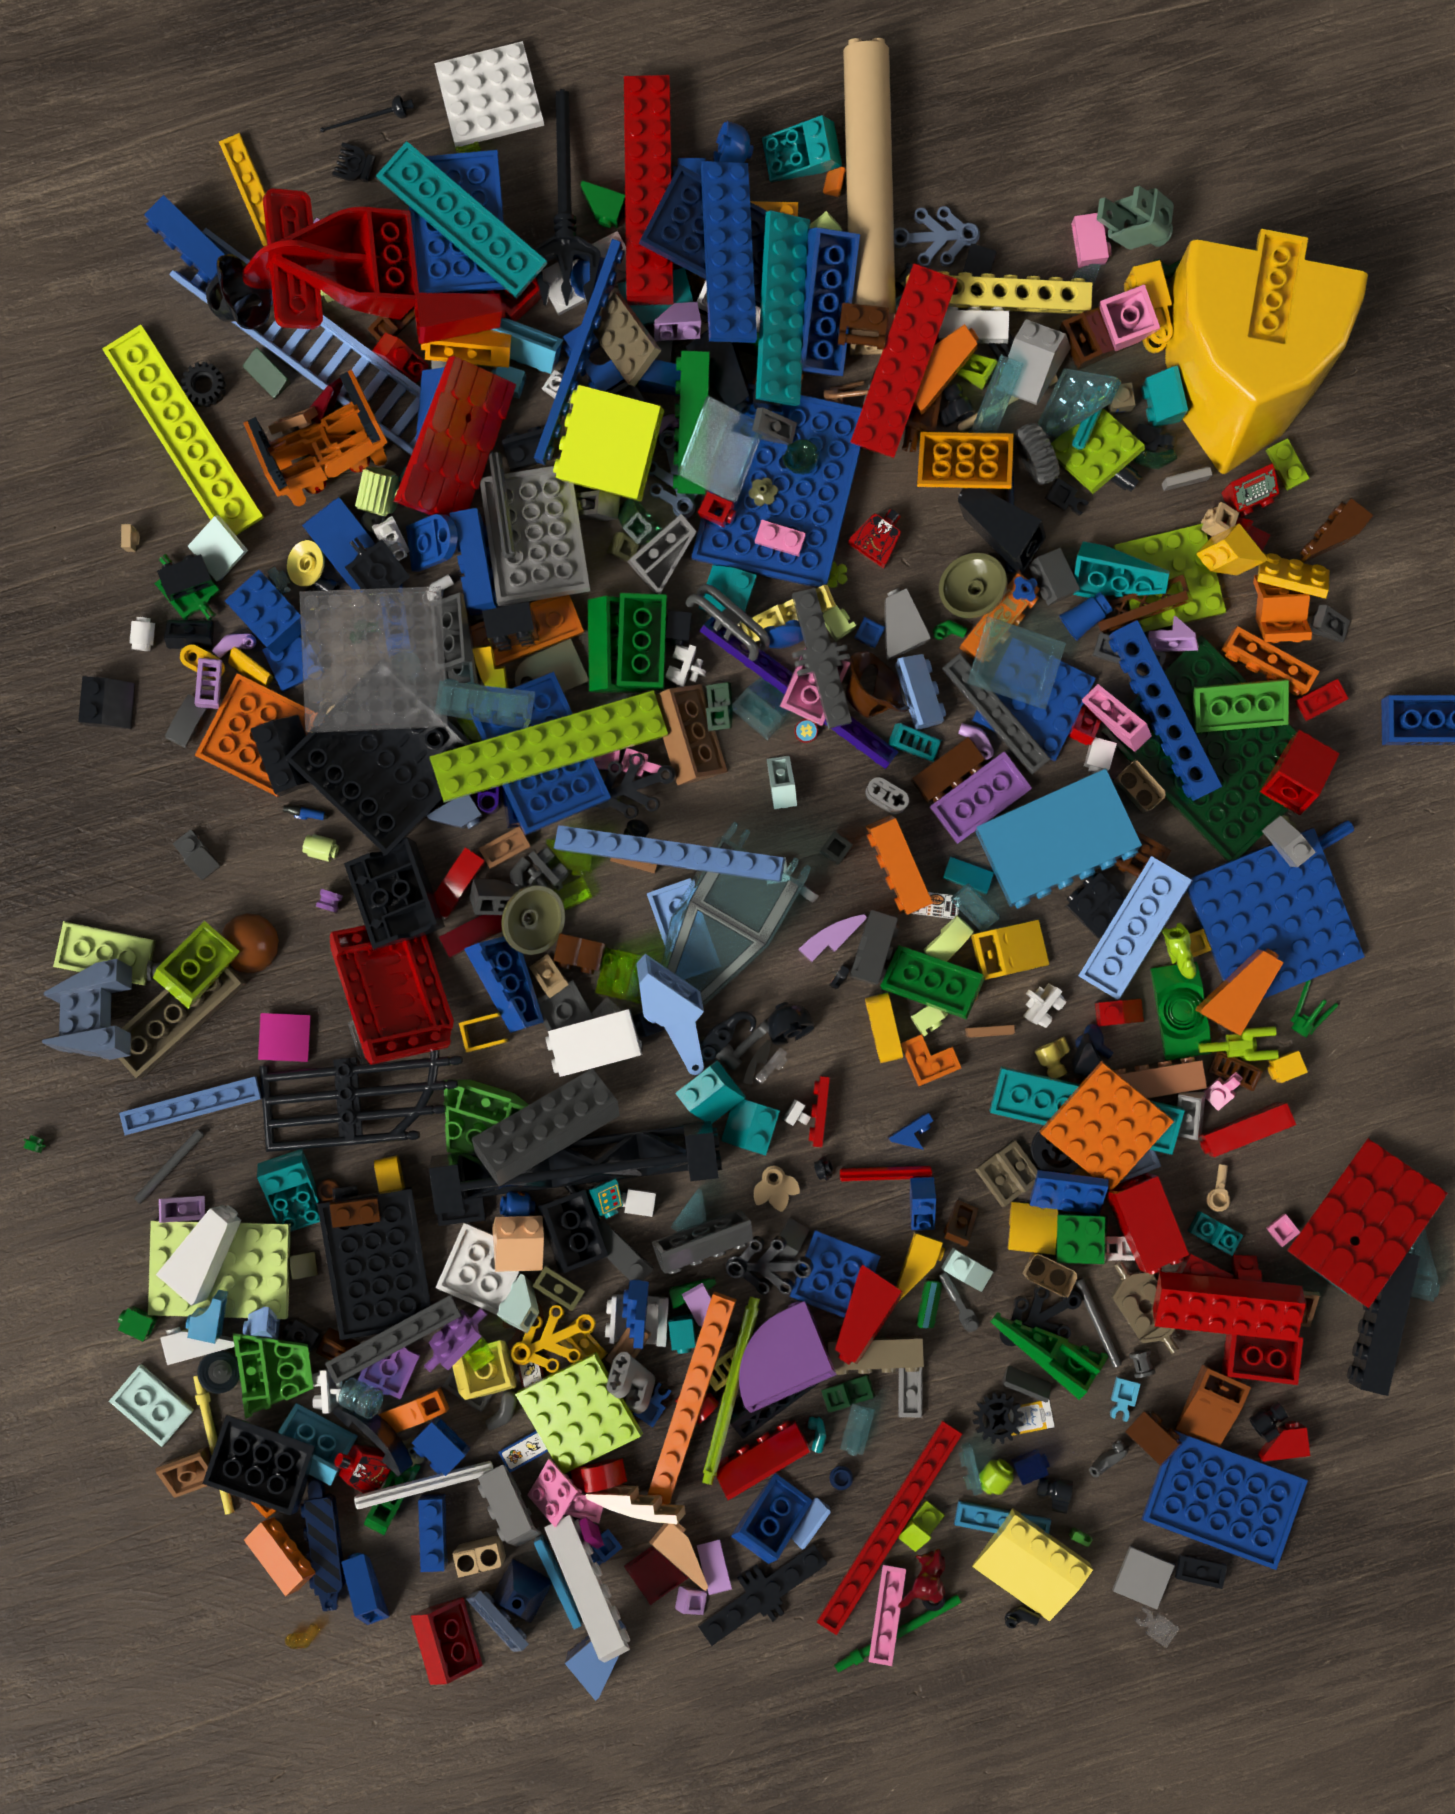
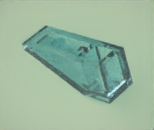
(1426, 1279)

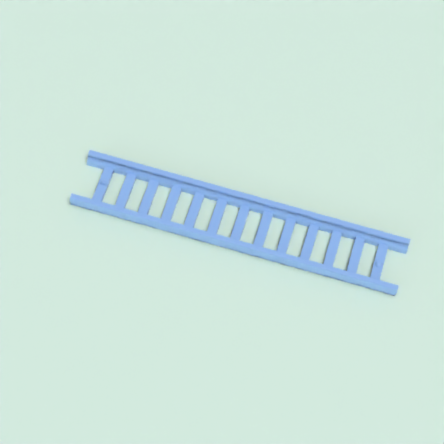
(302, 367)

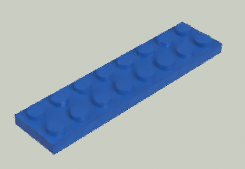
(728, 252)

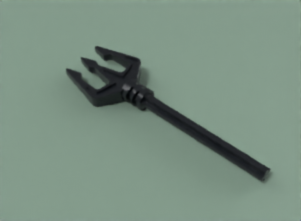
(565, 244)

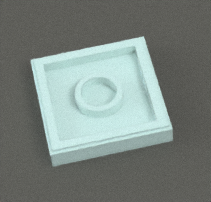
(218, 547)

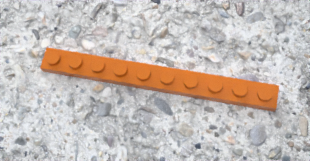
(692, 1396)

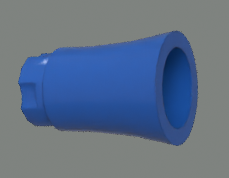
(1085, 615)

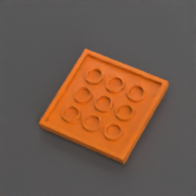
(229, 738)
(1106, 1125)

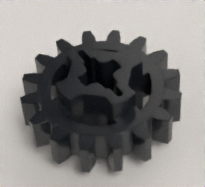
(1003, 1409)

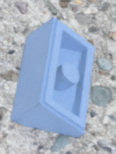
(811, 1522)

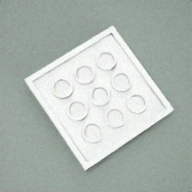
(489, 94)

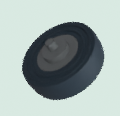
(218, 1372)

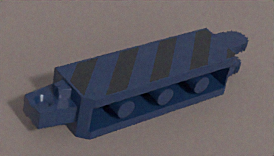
(324, 1544)

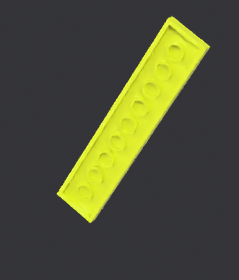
(182, 430)

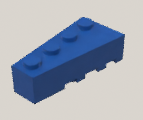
(507, 982)

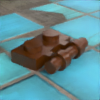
(1148, 849)

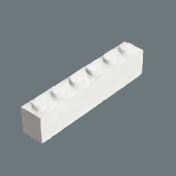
(587, 1589)

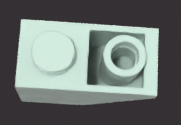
(520, 1306)

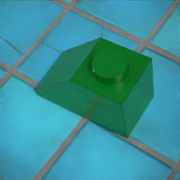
(604, 204)

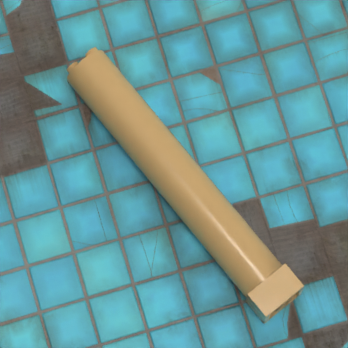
(870, 177)

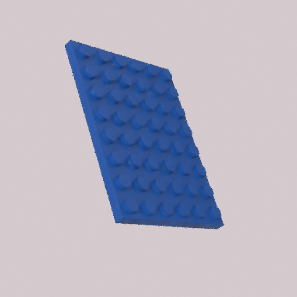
(804, 503)

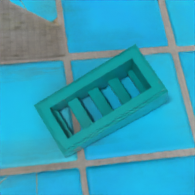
(896, 735)

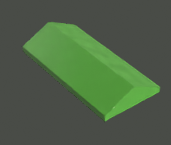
(1241, 705)

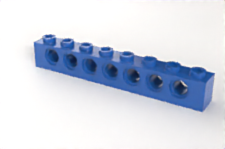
(1166, 697)

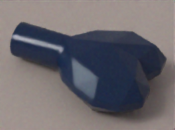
(1098, 1040)

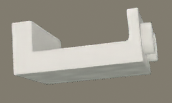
(655, 1319)

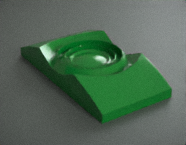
(1179, 1022)

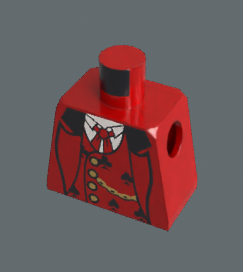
(877, 537)
(363, 1468)

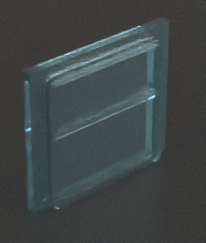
(720, 450)
(1016, 663)

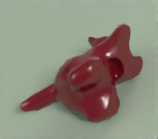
(928, 1583)

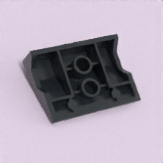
(394, 895)

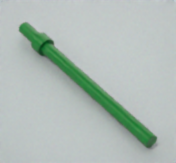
(857, 1656)

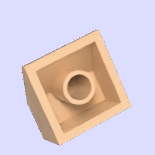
(518, 1243)

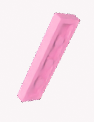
(887, 1615)

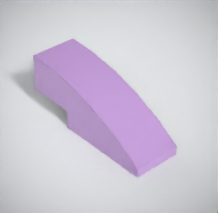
(831, 936)

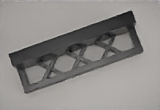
(741, 1414)

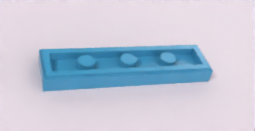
(990, 1518)
(558, 1581)

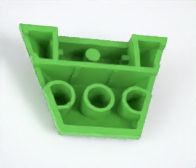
(474, 1109)
(271, 1371)

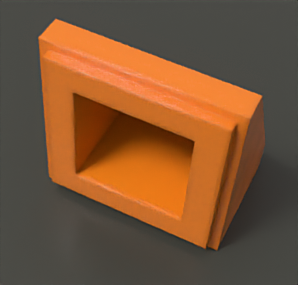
(834, 182)

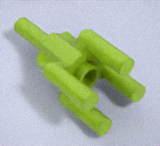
(1244, 1045)

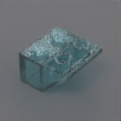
(761, 708)

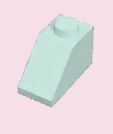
(781, 782)
(967, 1269)

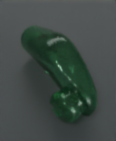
(1155, 460)

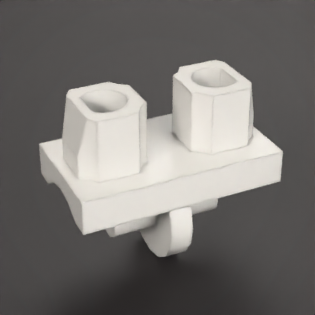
(392, 537)
(686, 655)
(1041, 1002)
(329, 1391)

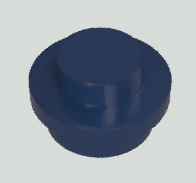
(841, 1477)

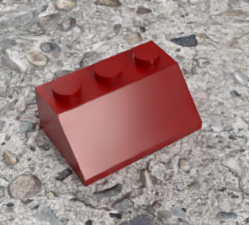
(446, 1641)

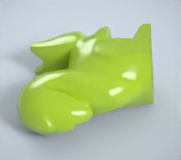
(1178, 948)

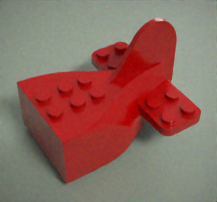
(352, 255)

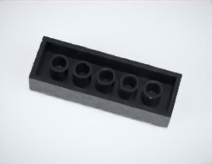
(1382, 1331)

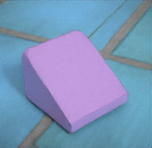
(691, 1600)

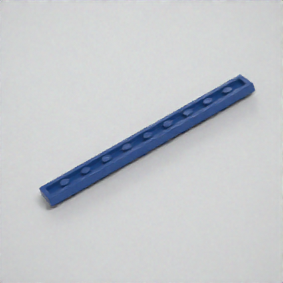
(582, 344)

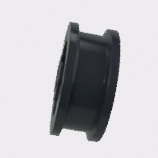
(1038, 1144)

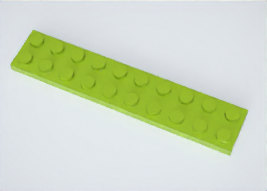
(548, 746)

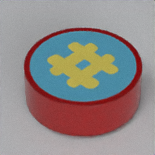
(806, 731)

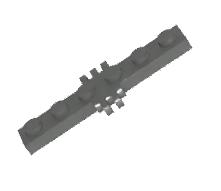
(821, 658)

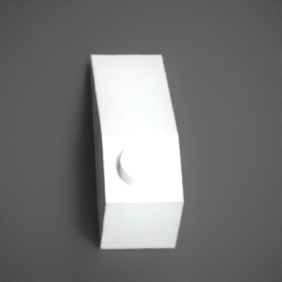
(180, 1348)

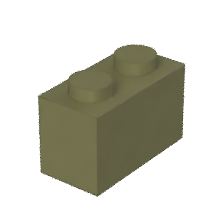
(558, 1288)

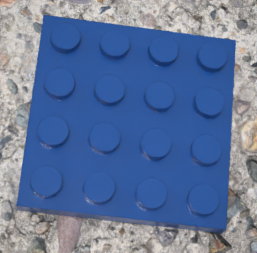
(1050, 725)

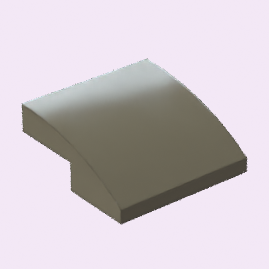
(1008, 1173)

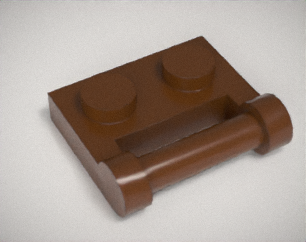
(863, 319)

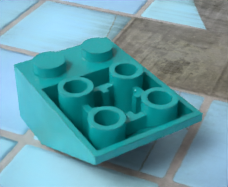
(802, 150)
(290, 1189)

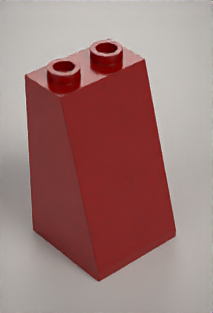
(1147, 1222)

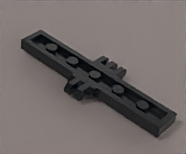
(762, 1594)

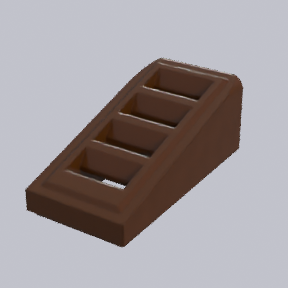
(1238, 1063)

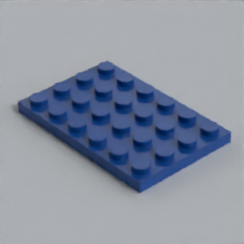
(438, 261)
(556, 793)
(1225, 1501)

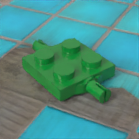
(191, 603)

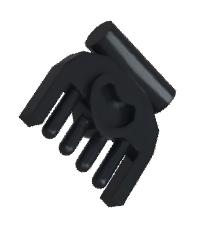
(357, 164)

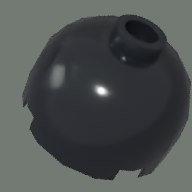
(789, 1022)

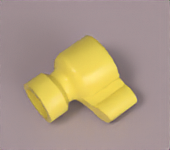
(1050, 1056)

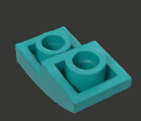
(1215, 1233)

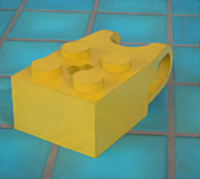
(1153, 278)

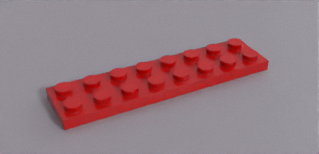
(903, 360)

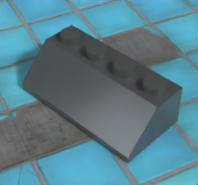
(702, 1241)

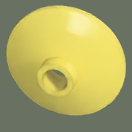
(305, 563)

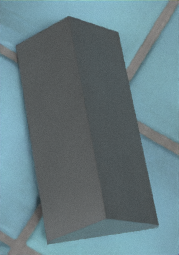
(458, 641)

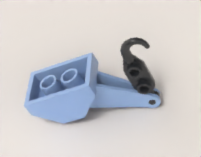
(677, 1007)

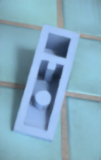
(262, 1324)

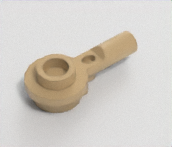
(1218, 1198)

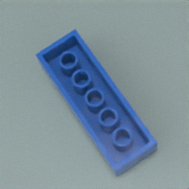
(828, 284)

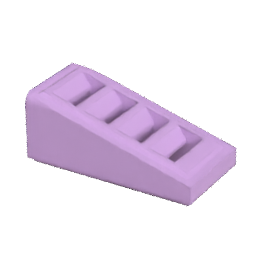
(206, 703)

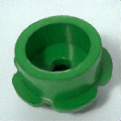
(34, 1144)

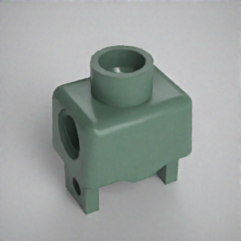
(1145, 212)

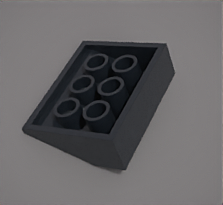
(260, 1465)

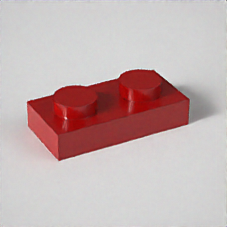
(1321, 699)

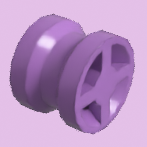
(329, 901)

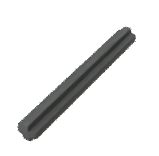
(502, 505)

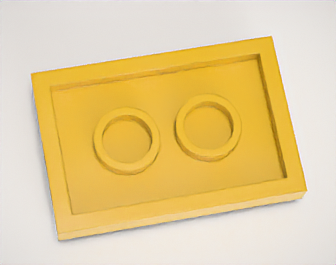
(1294, 575)

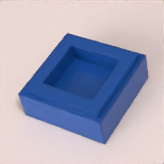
(869, 632)

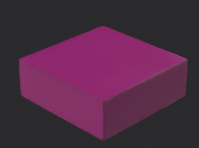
(591, 1533)

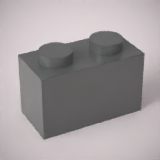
(1053, 576)

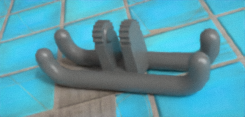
(730, 619)

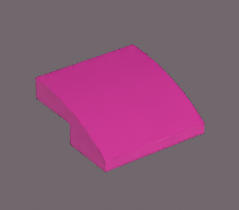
(284, 1037)

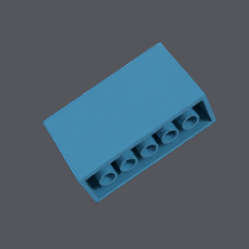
(1058, 839)

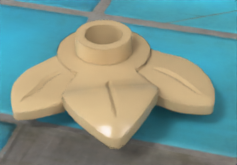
(775, 1192)

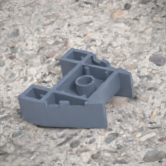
(87, 1011)

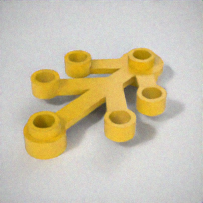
(548, 1341)

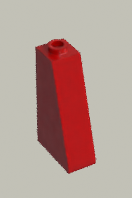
(455, 314)
(1247, 1129)
(866, 1314)

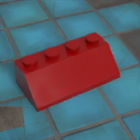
(762, 1458)

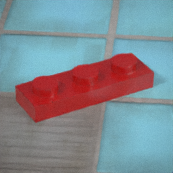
(819, 1111)

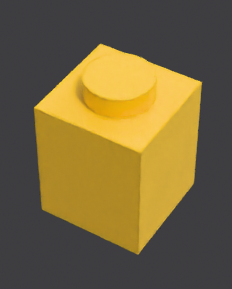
(1287, 1067)

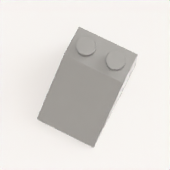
(1042, 354)

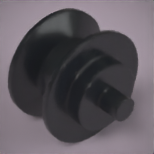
(636, 828)

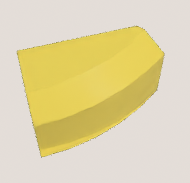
(491, 1378)

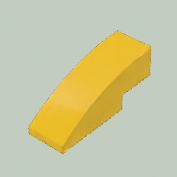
(488, 672)

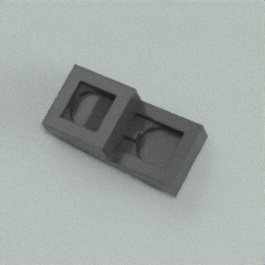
(185, 722)

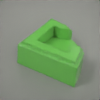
(1080, 1537)

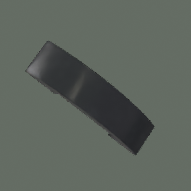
(382, 1434)

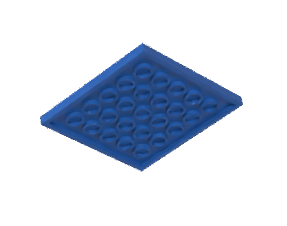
(1276, 907)

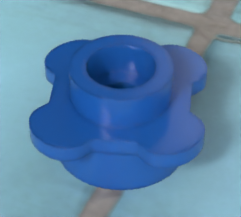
(1019, 593)

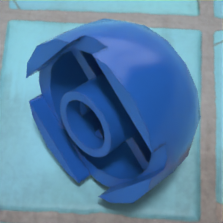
(733, 144)

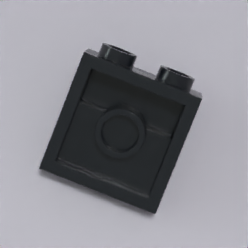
(1095, 904)

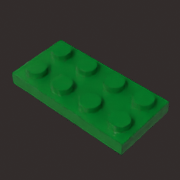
(932, 982)

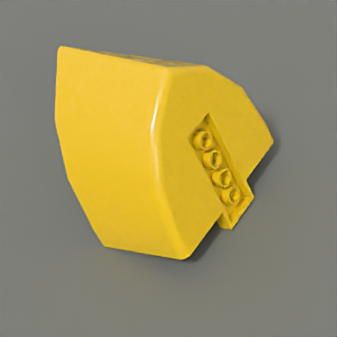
(1255, 338)

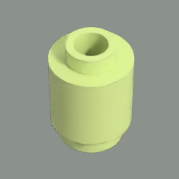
(320, 847)

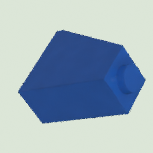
(660, 378)
(364, 1589)

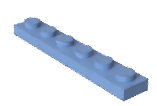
(190, 1105)

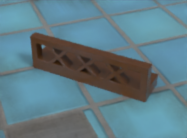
(1147, 610)

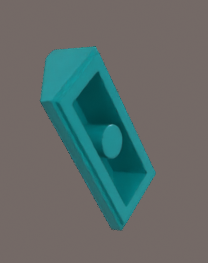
(963, 873)

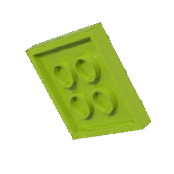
(1105, 453)

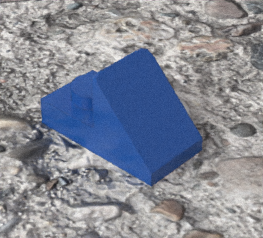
(906, 1134)

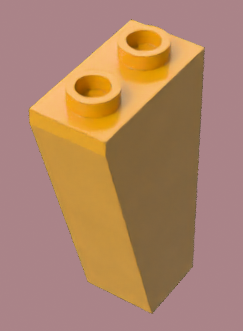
(479, 348)

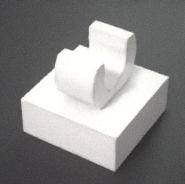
(795, 1113)

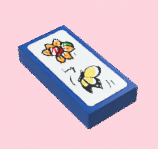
(522, 1451)

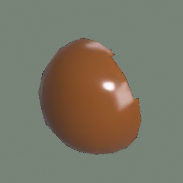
(254, 939)

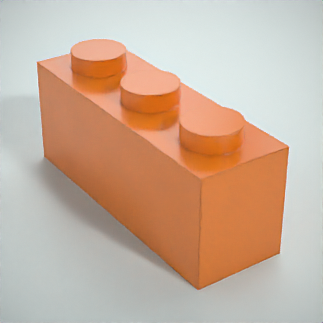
(279, 1556)

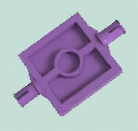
(455, 1340)
(391, 1373)

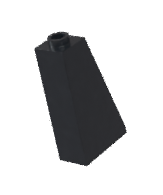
(725, 372)

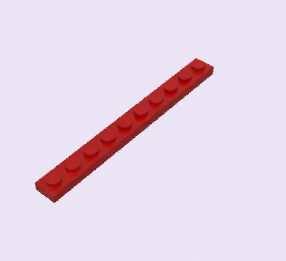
(889, 1527)

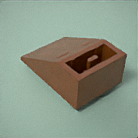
(1212, 1406)

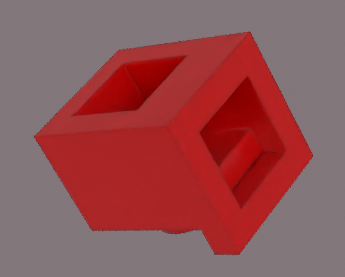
(711, 504)

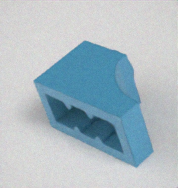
(207, 1322)

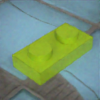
(1287, 464)

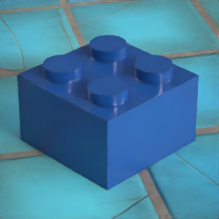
(440, 1446)

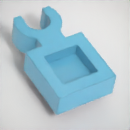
(1125, 1394)

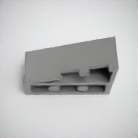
(661, 555)
(507, 1506)

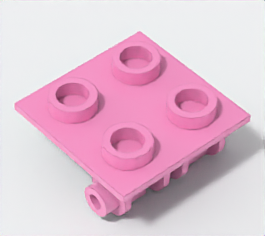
(554, 1492)

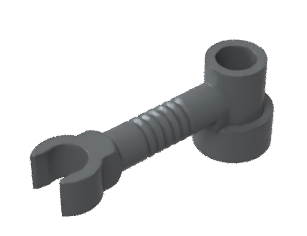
(732, 1057)

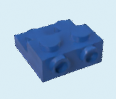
(635, 1310)

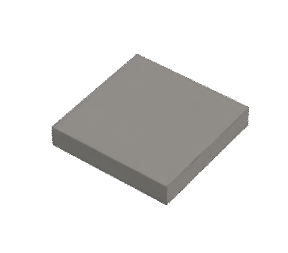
(1143, 1577)

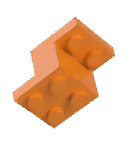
(1282, 613)

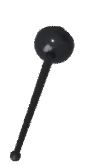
(398, 107)

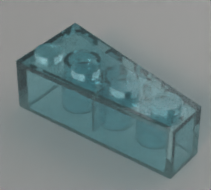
(485, 703)

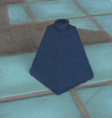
(521, 1590)

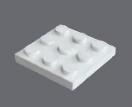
(472, 1272)

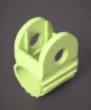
(377, 491)

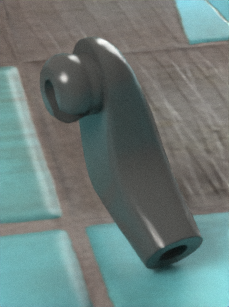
(505, 1412)
(1109, 1458)

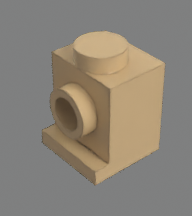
(1214, 519)

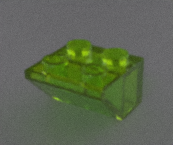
(619, 976)

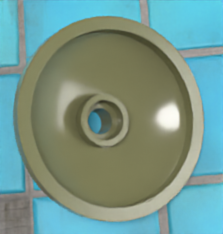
(968, 575)
(543, 920)

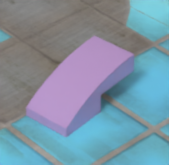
(714, 1567)

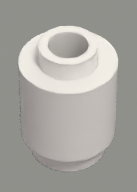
(142, 634)

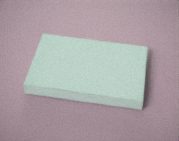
(151, 1405)

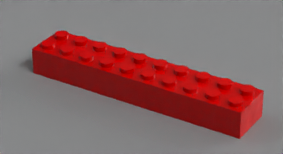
(646, 180)

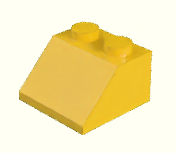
(1231, 552)

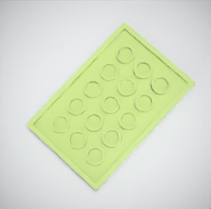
(252, 1271)

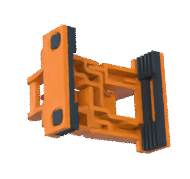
(327, 440)

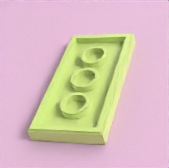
(85, 945)

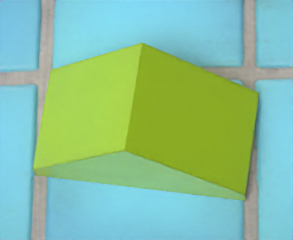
(978, 370)

